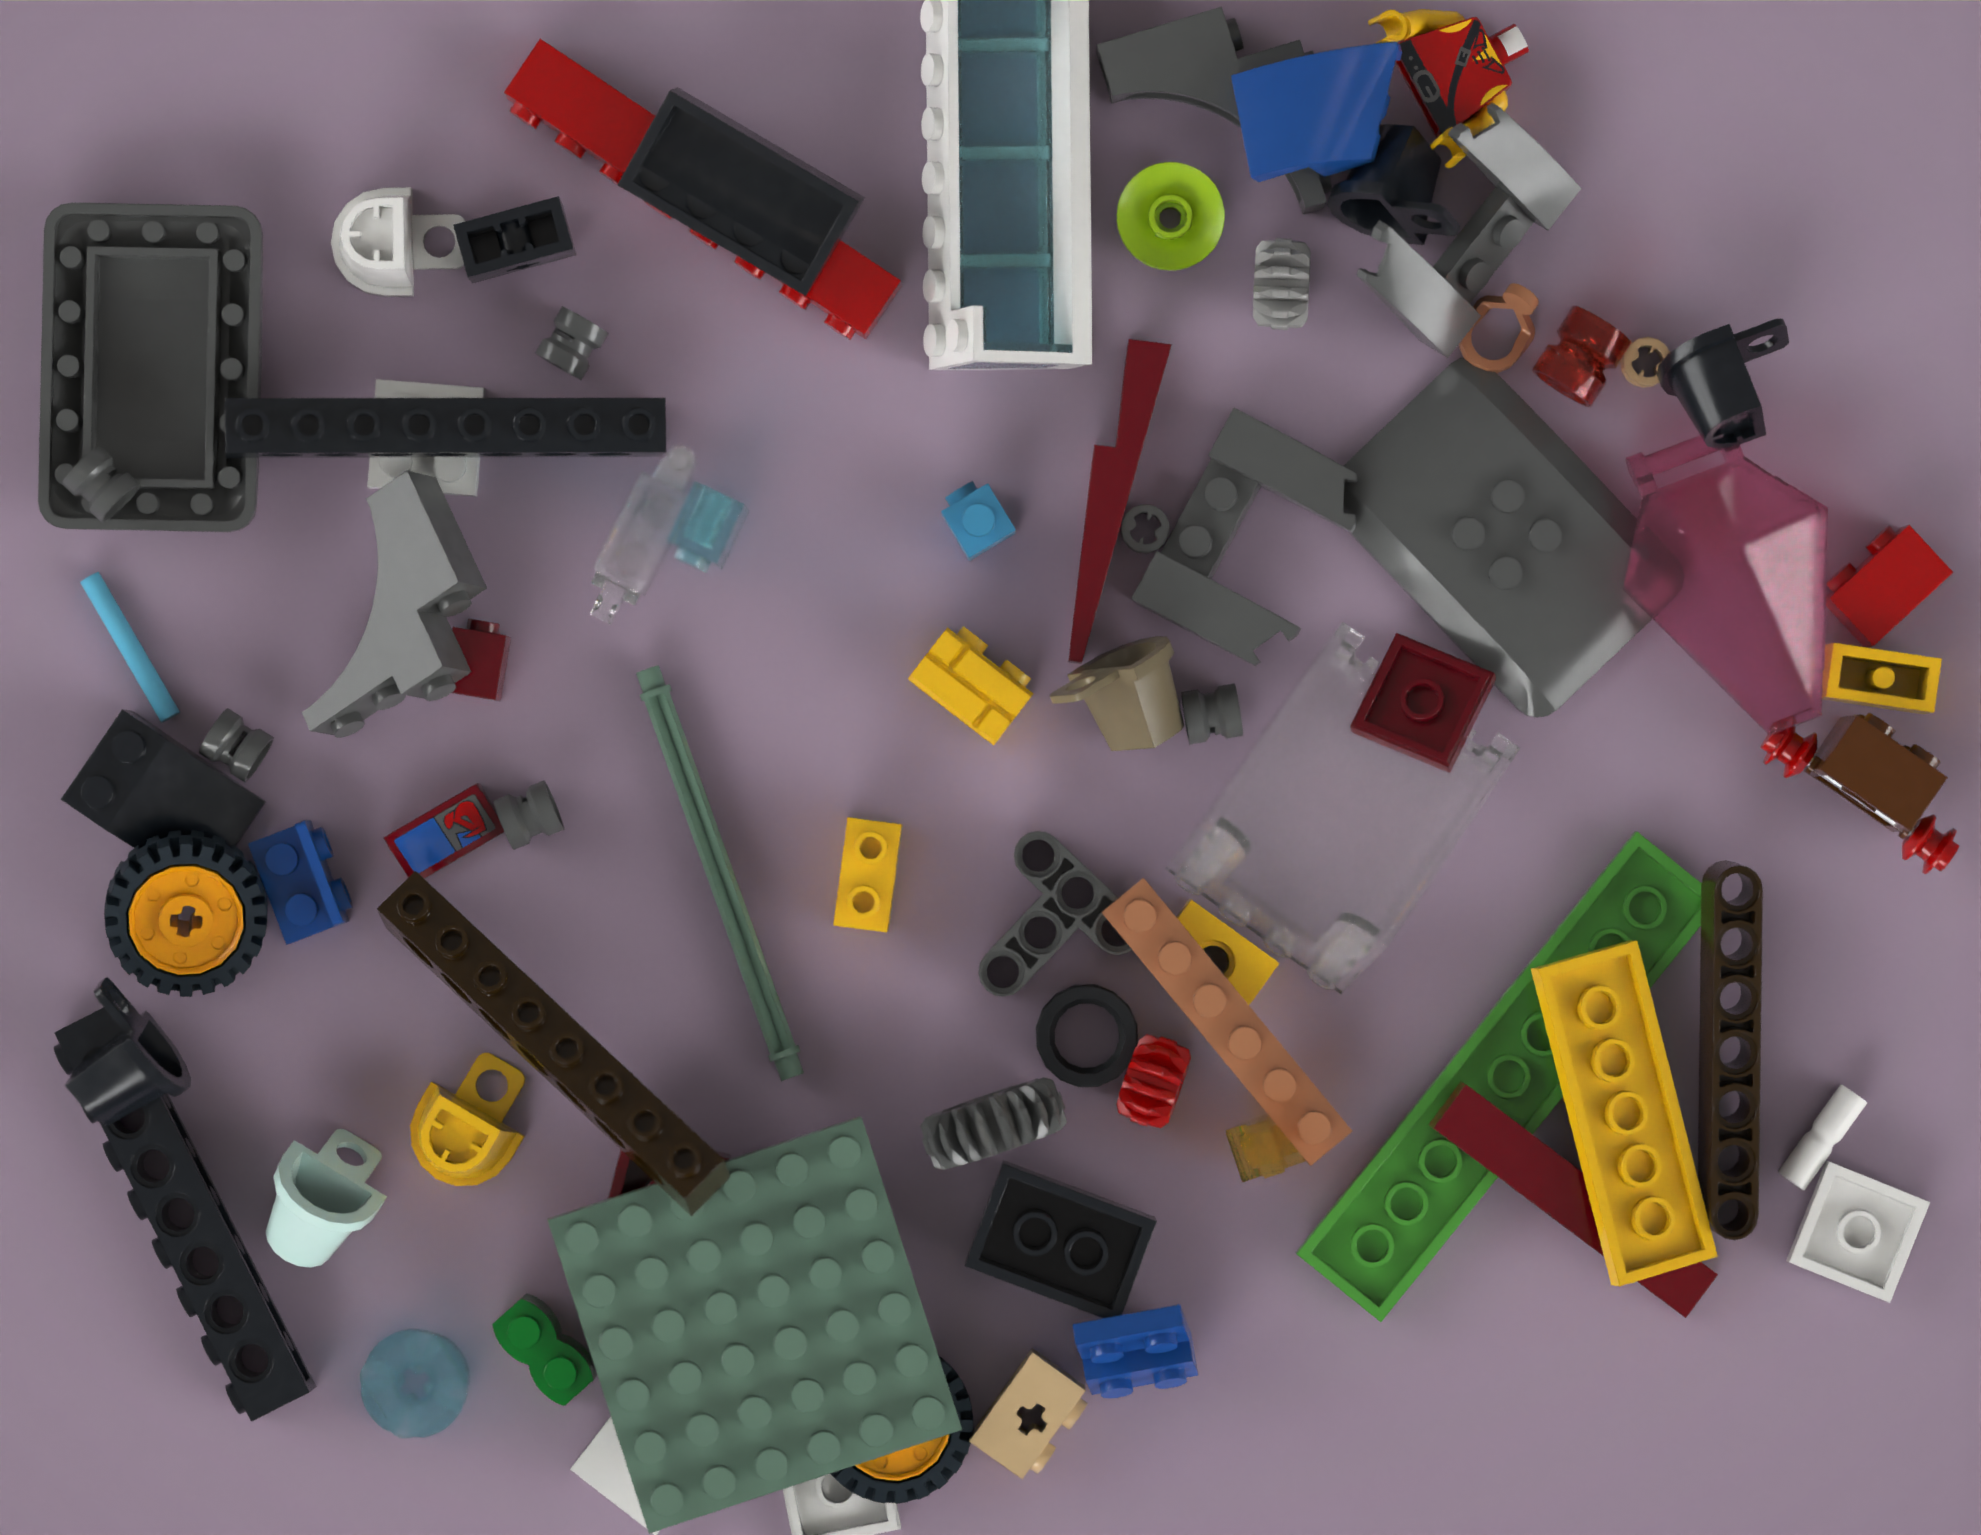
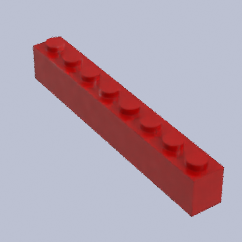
(611, 127)

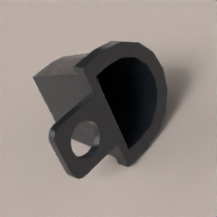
(1395, 189)
(1715, 384)
(131, 1066)

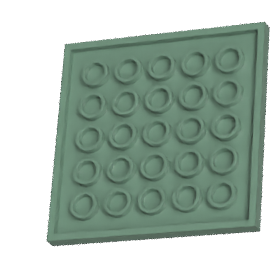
(757, 1331)

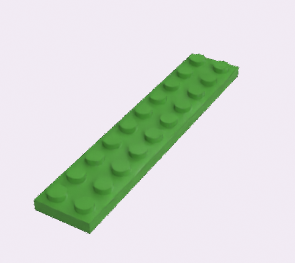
(1420, 1181)

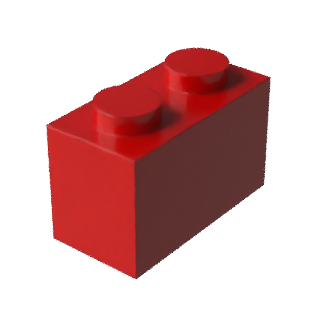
(1886, 584)

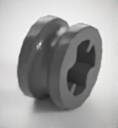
(1160, 534)

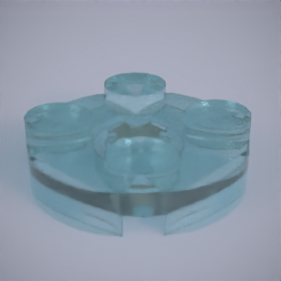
(422, 1352)

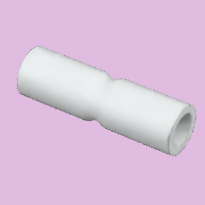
(1826, 1131)

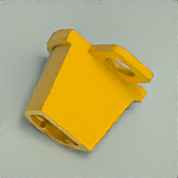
(461, 1133)

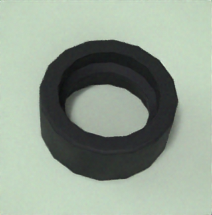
(1058, 1064)

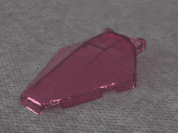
(1735, 578)

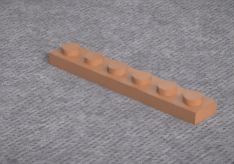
(1226, 1021)

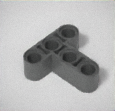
(1053, 907)

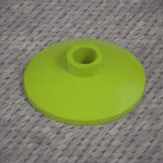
(1176, 188)

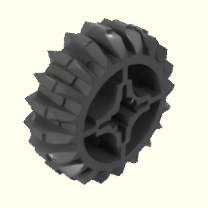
(993, 1123)

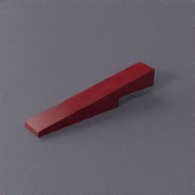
(1111, 483)
(1548, 1183)

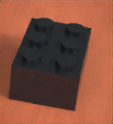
(1060, 1241)

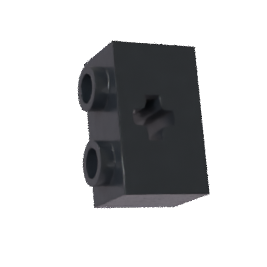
(514, 239)

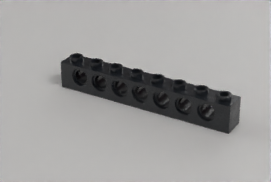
(444, 427)
(212, 1227)

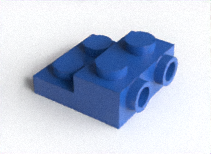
(1136, 1351)

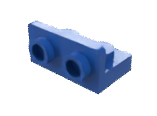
(300, 881)

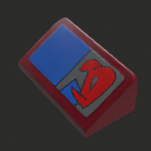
(445, 832)

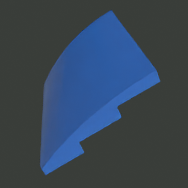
(1315, 110)

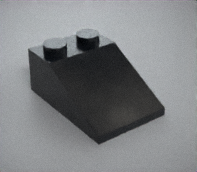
(151, 785)

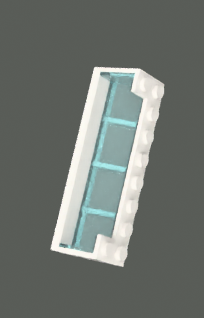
(1007, 184)

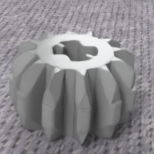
(1281, 284)

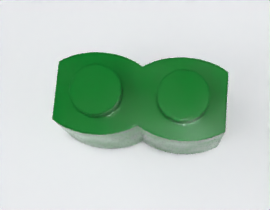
(535, 1338)

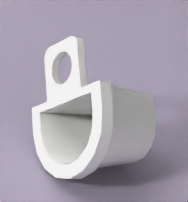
(382, 242)

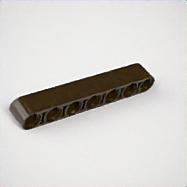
(1718, 1025)

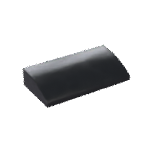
(740, 190)

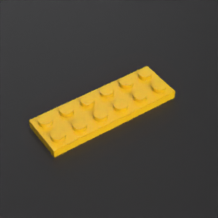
(1624, 1112)

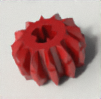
(1153, 1081)

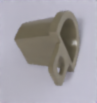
(1129, 694)

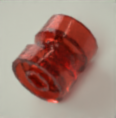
(1582, 355)

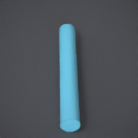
(130, 647)

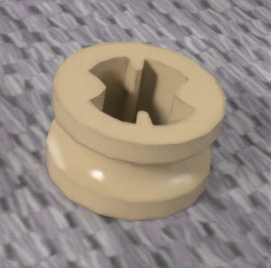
(1632, 354)

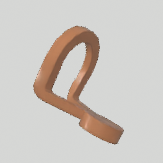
(1523, 303)

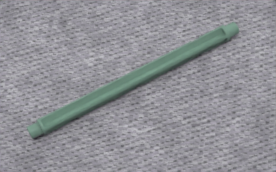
(719, 873)

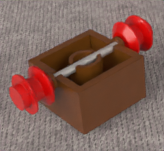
(1875, 776)

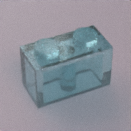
(707, 528)

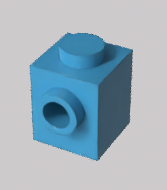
(977, 519)

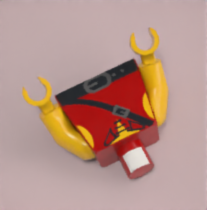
(1452, 68)

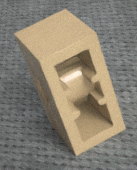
(1000, 1428)

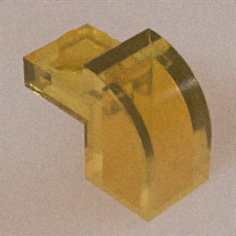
(1261, 1148)

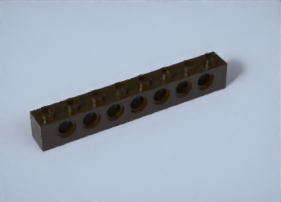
(554, 1043)

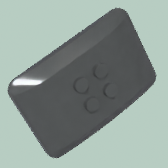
(139, 347)
(1498, 536)

